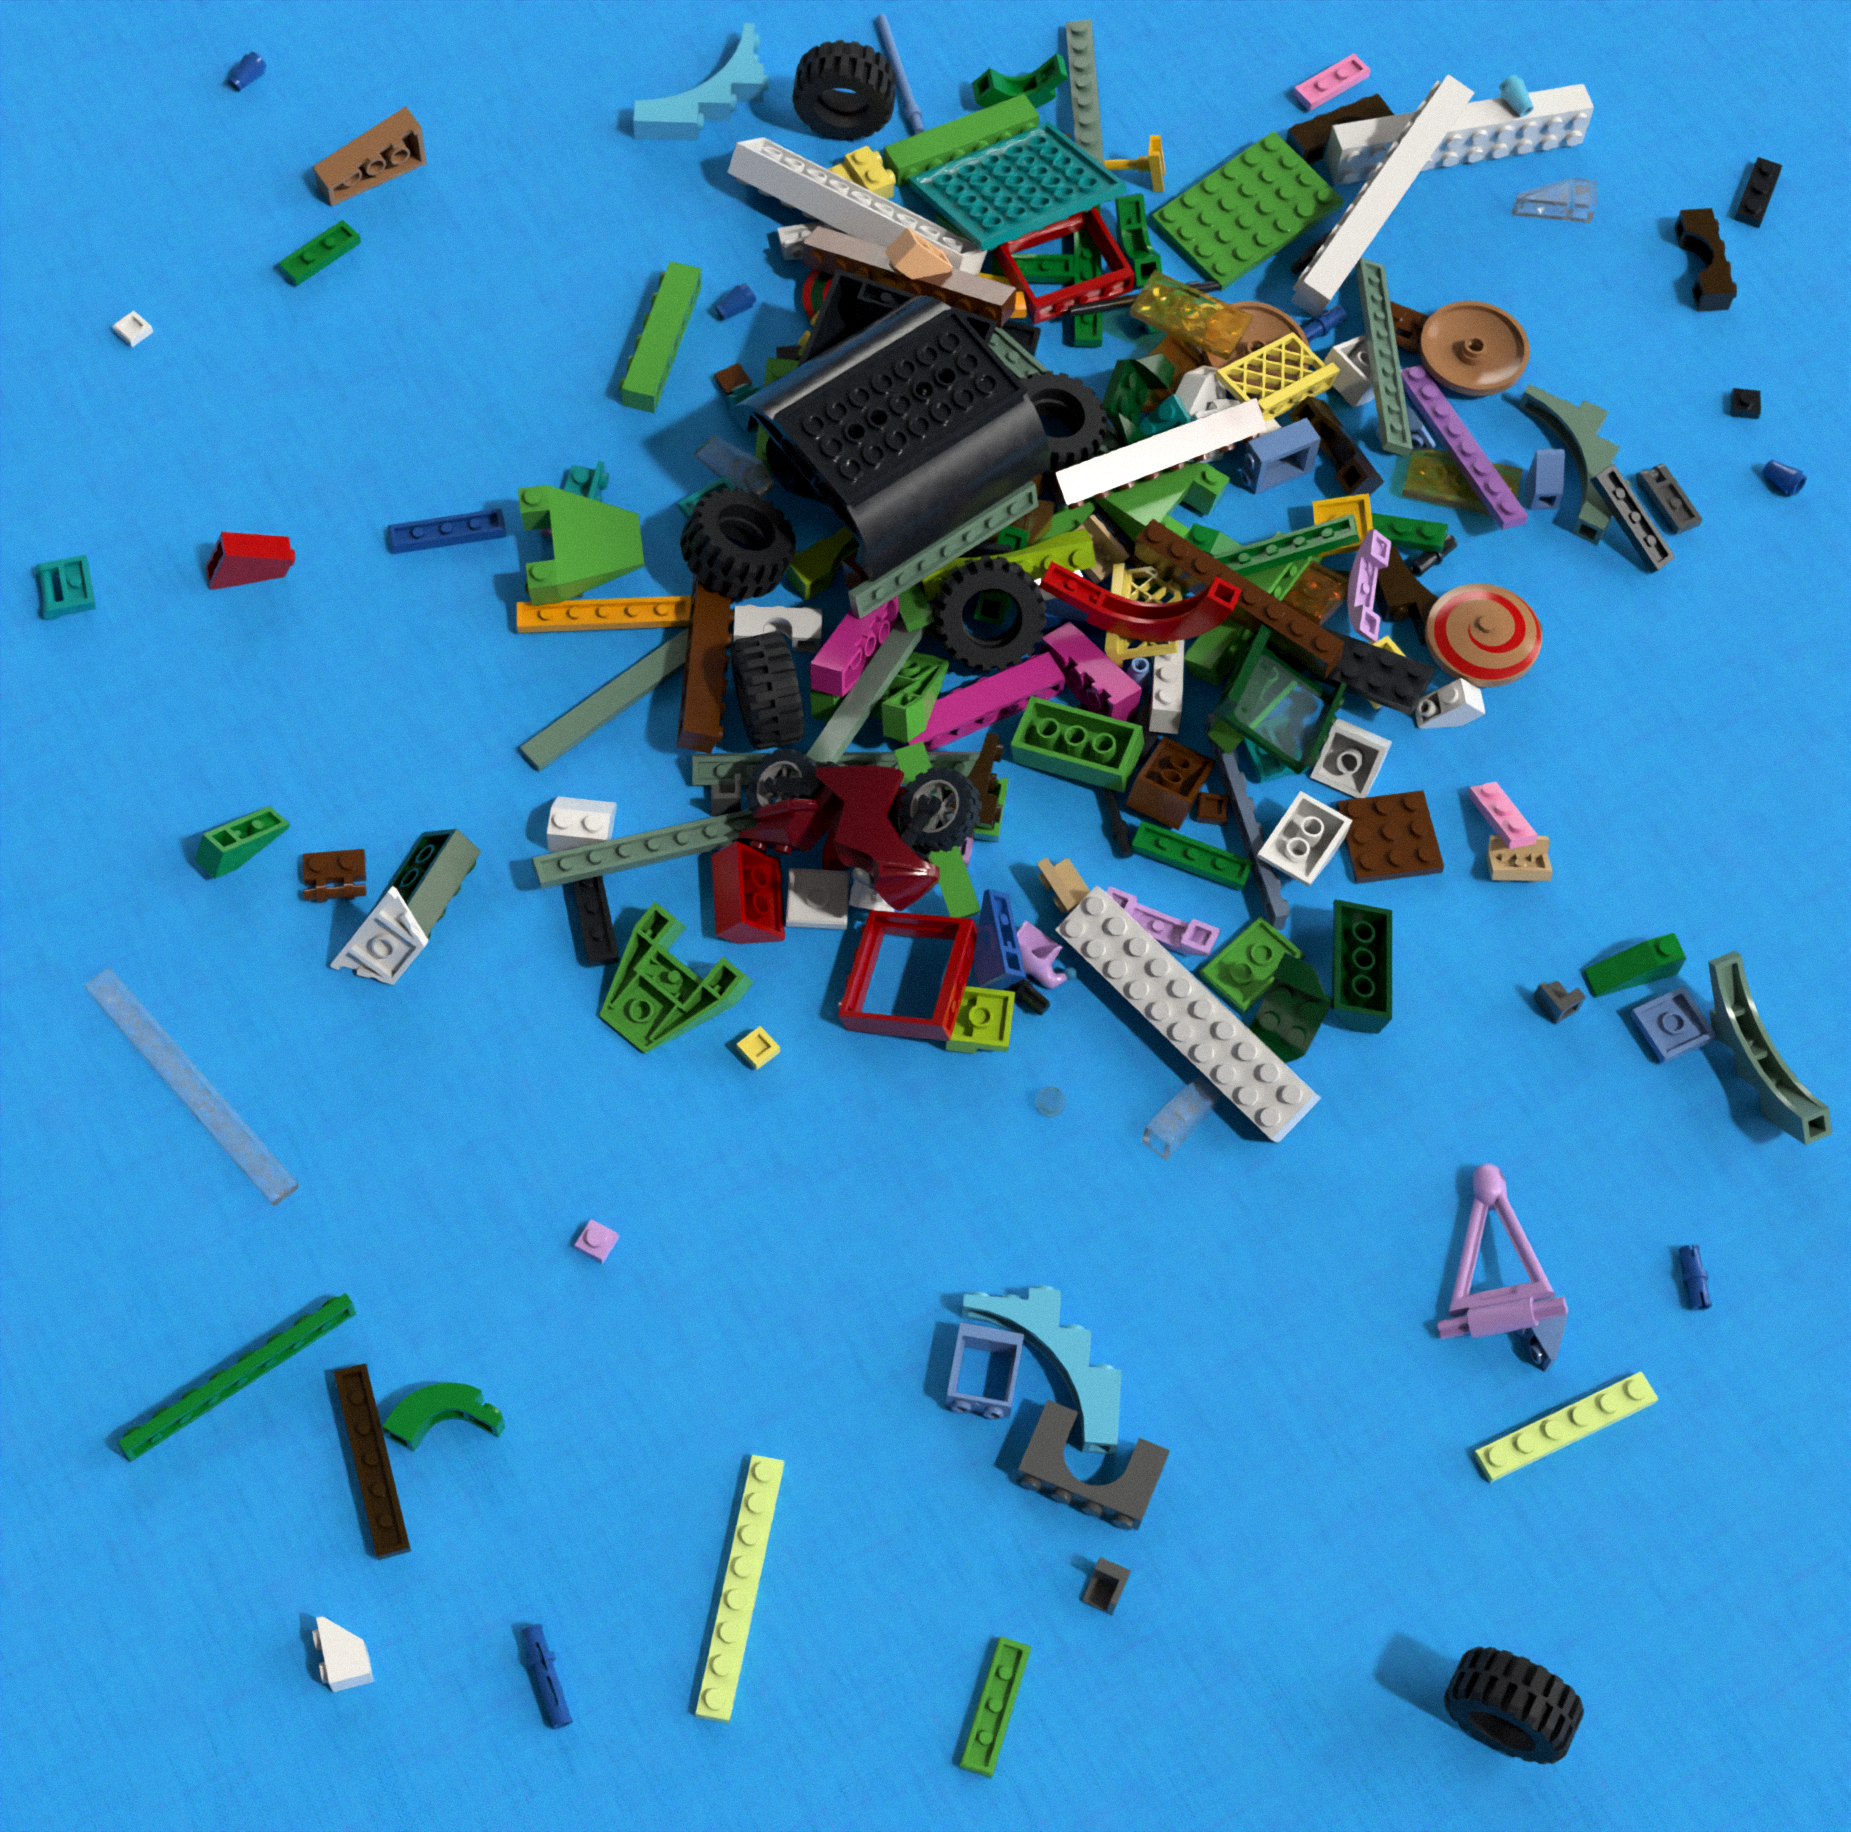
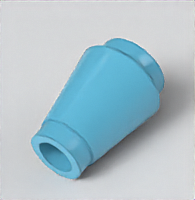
(1516, 95)

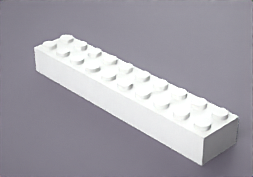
(1480, 133)
(1380, 195)
(841, 202)
(1188, 1014)

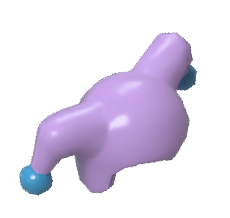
(1038, 954)

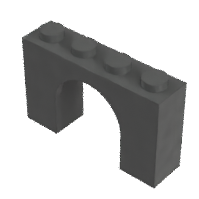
(1120, 1501)

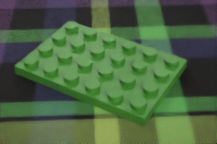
(1247, 210)

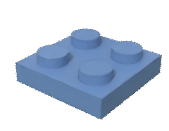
(1673, 1025)

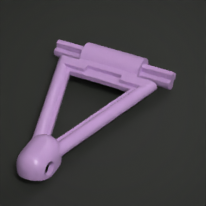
(1506, 1307)

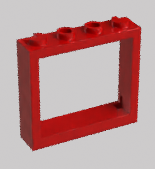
(1100, 288)
(953, 985)

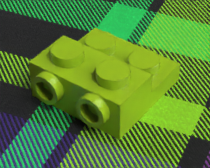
(983, 1021)

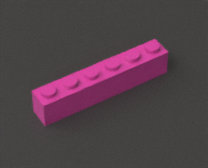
(990, 701)

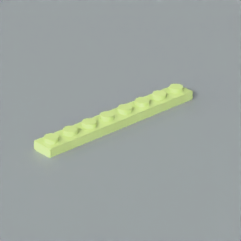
(740, 1589)

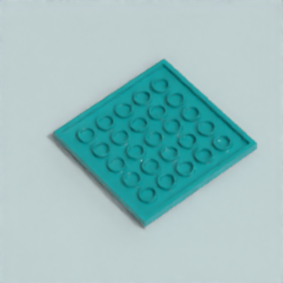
(1017, 186)

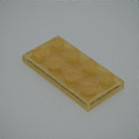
(1191, 315)
(1437, 479)

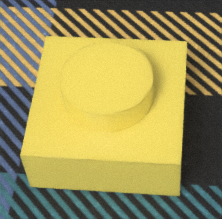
(758, 1048)

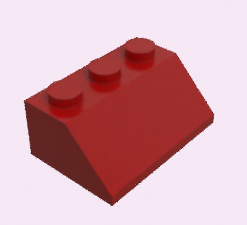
(747, 895)

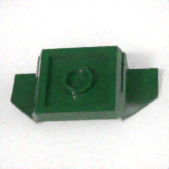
(1129, 391)
(1291, 1010)

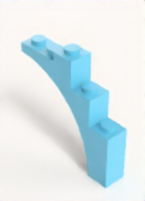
(684, 114)
(1068, 1349)

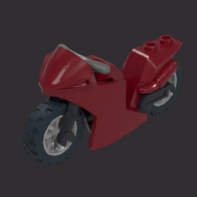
(874, 819)

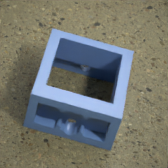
(1280, 456)
(992, 1341)

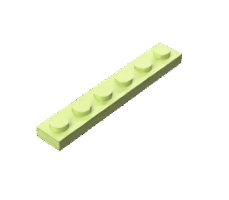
(1565, 1427)

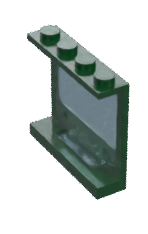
(1278, 705)

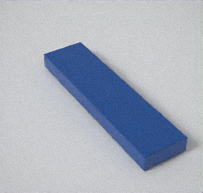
(447, 531)

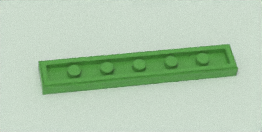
(953, 873)

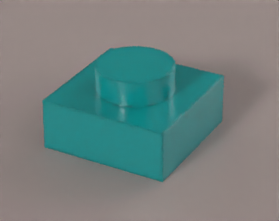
(740, 393)

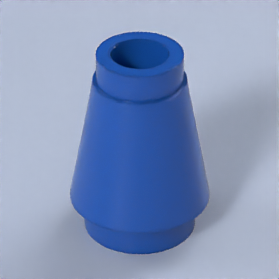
(247, 71)
(735, 302)
(1787, 478)

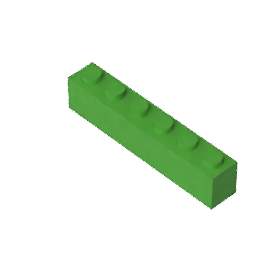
(959, 138)
(661, 337)
(1220, 648)

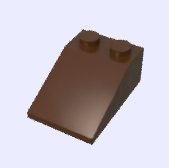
(1170, 783)

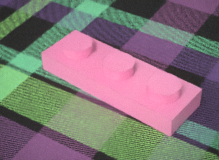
(1331, 82)
(1502, 815)

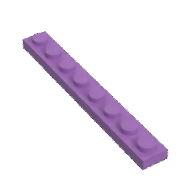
(1462, 448)

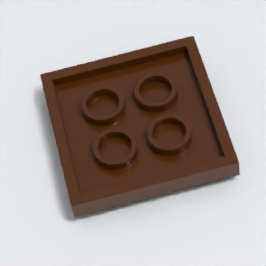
(1390, 837)

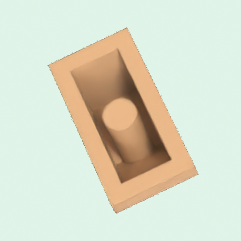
(916, 256)

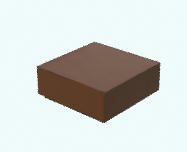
(731, 378)
(1212, 808)

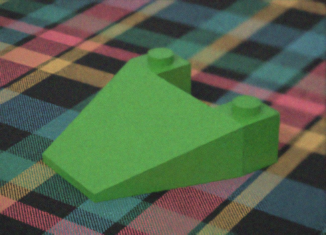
(1157, 499)
(589, 543)
(906, 702)
(660, 996)

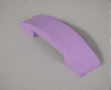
(1362, 584)
(1172, 933)

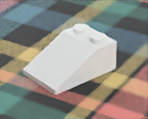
(1305, 839)

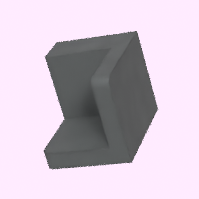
(726, 797)
(1557, 1001)
(1106, 1586)

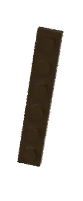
(372, 1462)

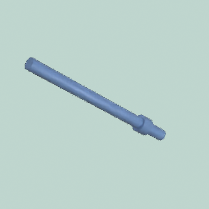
(912, 110)

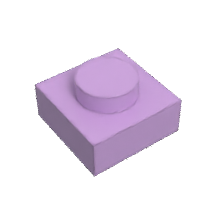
(596, 1241)

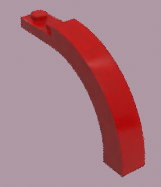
(1143, 619)

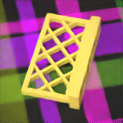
(1290, 392)
(1123, 585)

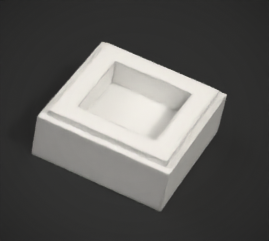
(132, 329)

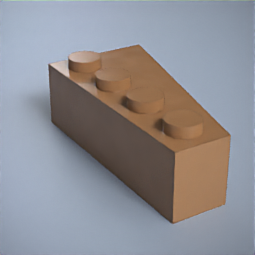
(372, 158)

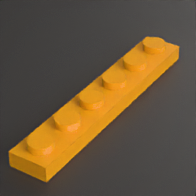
(604, 614)

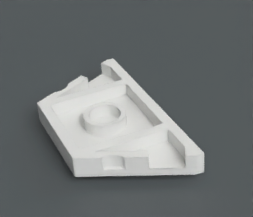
(384, 942)

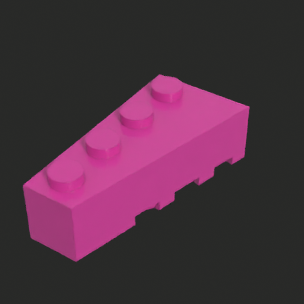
(851, 649)
(1092, 674)

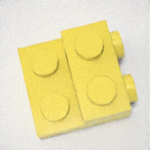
(866, 170)

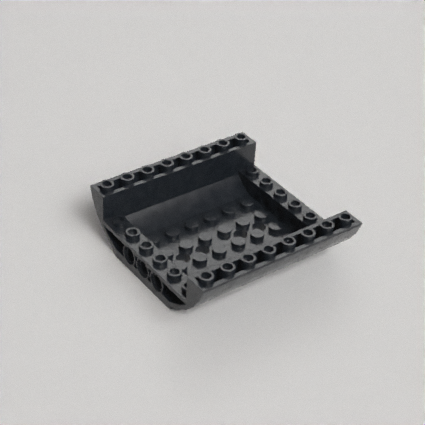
(933, 457)

